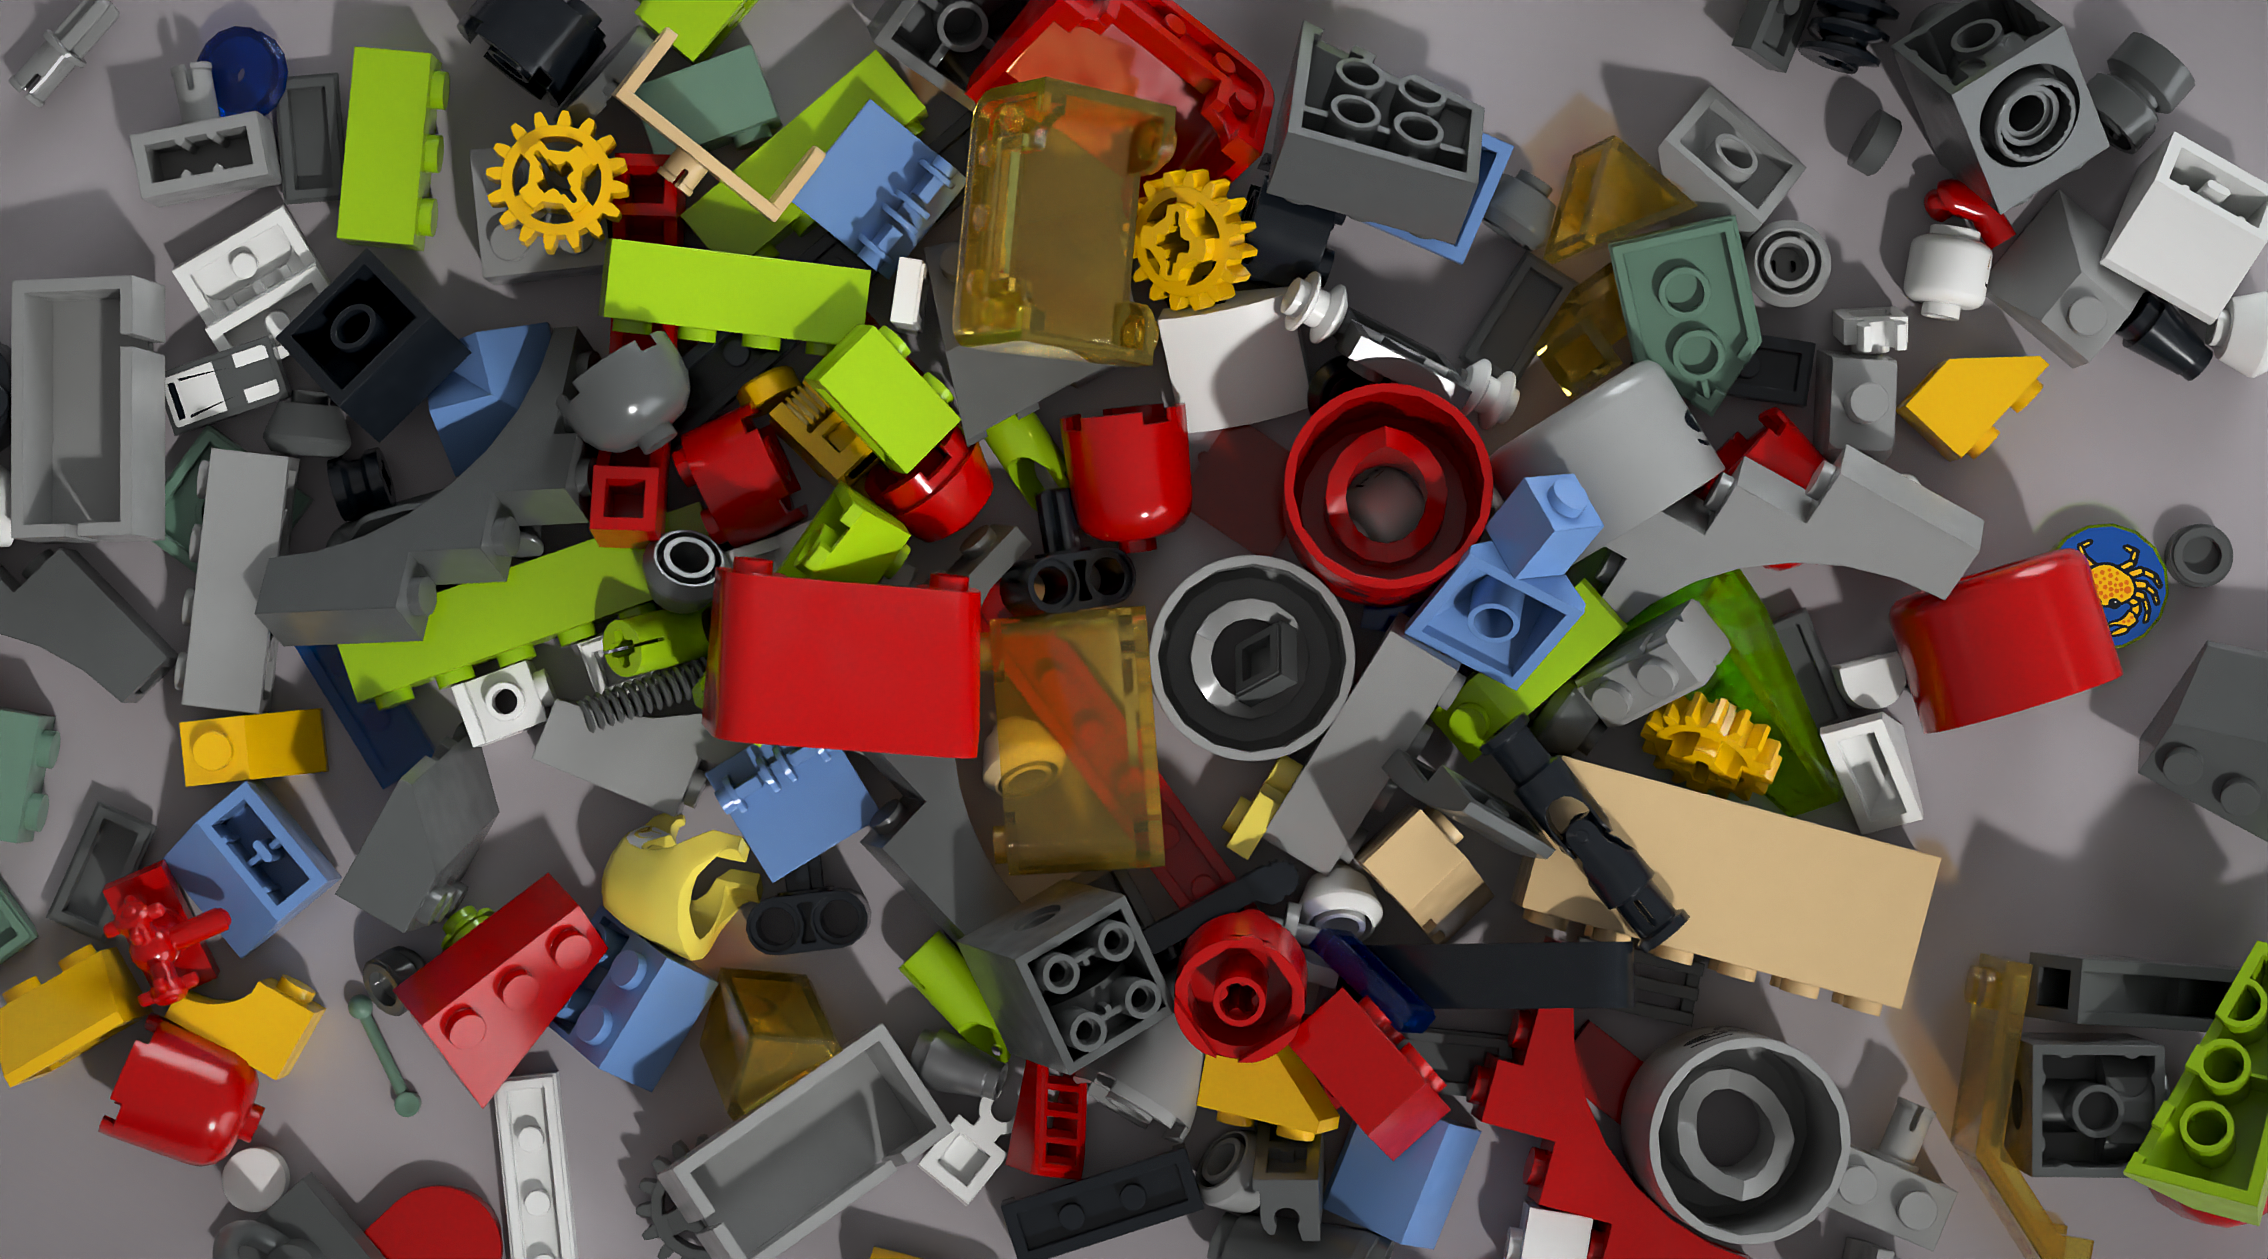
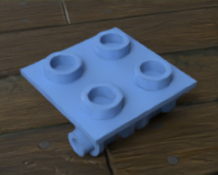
(879, 189)
(791, 802)

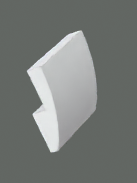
(253, 281)
(1235, 361)

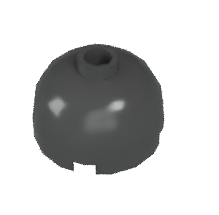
(630, 398)

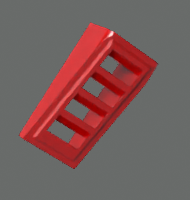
(1030, 1129)

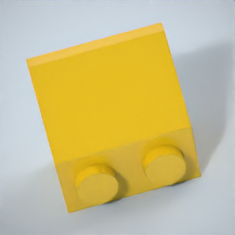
(67, 1014)

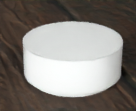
(255, 1178)

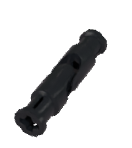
(1611, 866)

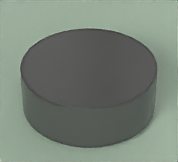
(1875, 143)
(2198, 555)

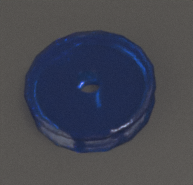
(263, 67)

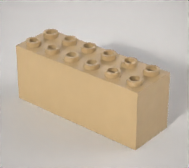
(1757, 890)

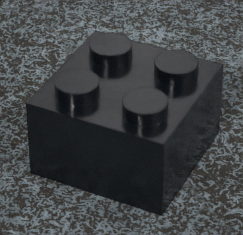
(373, 345)

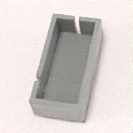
(87, 410)
(806, 1151)

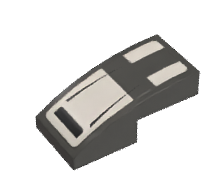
(225, 385)

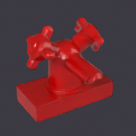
(163, 933)

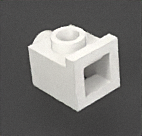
(478, 707)

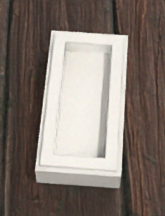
(910, 296)

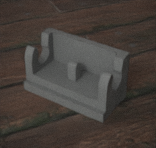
(1289, 1176)

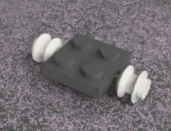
(1383, 352)

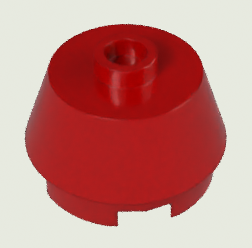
(939, 492)

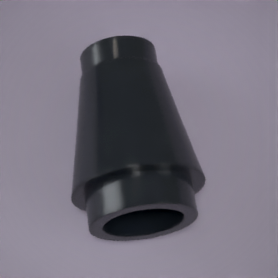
(2164, 337)

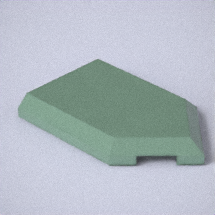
(1689, 305)

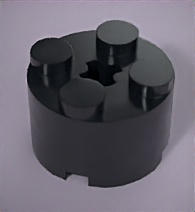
(537, 42)
(1287, 236)

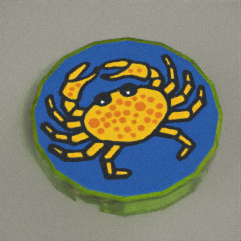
(2127, 577)

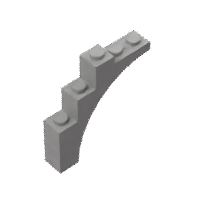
(1847, 516)
(649, 756)

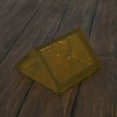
(763, 1035)

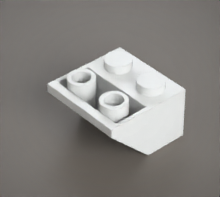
(2189, 227)

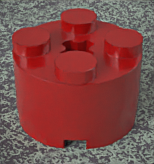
(740, 477)
(1228, 1020)

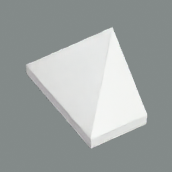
(1874, 771)

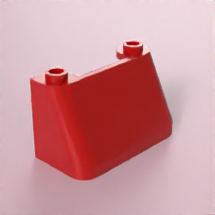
(1149, 54)
(844, 663)

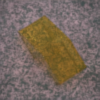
(1581, 334)

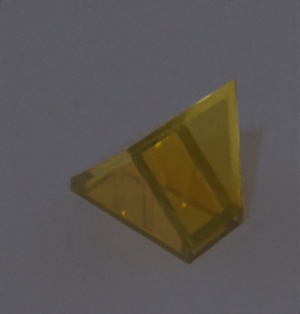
(1608, 198)

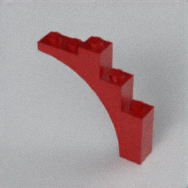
(1574, 1168)

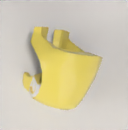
(653, 880)

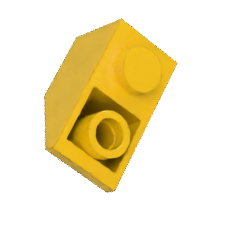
(1964, 399)
(1271, 1091)

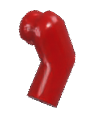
(1957, 199)

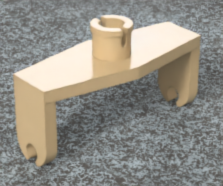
(694, 158)

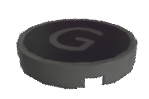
(598, 86)

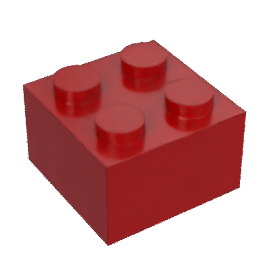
(1357, 1060)

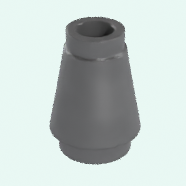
(956, 1066)

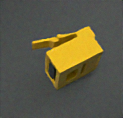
(823, 439)

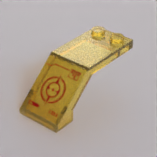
(1998, 1001)

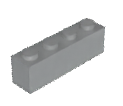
(243, 526)
(1344, 769)

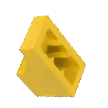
(262, 1028)

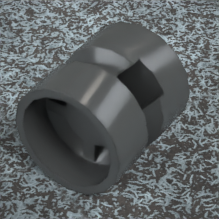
(2140, 83)

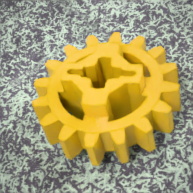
(534, 198)
(1192, 236)
(1712, 747)

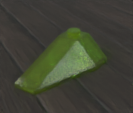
(1760, 679)

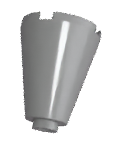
(1150, 1076)

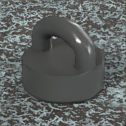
(387, 972)

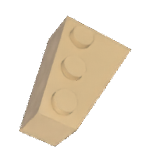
(1425, 871)

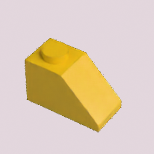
(253, 747)

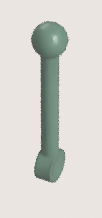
(407, 1101)

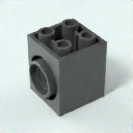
(2001, 98)
(1067, 975)
(2083, 1102)

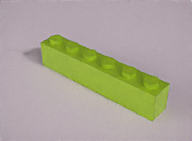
(503, 621)

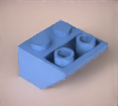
(252, 864)
(633, 1005)

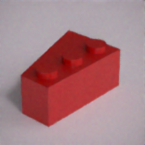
(503, 984)

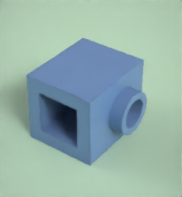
(1544, 526)

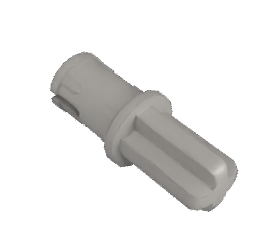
(65, 49)

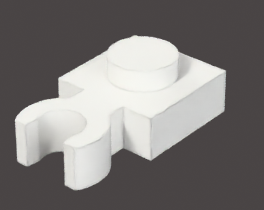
(1871, 329)
(968, 1154)

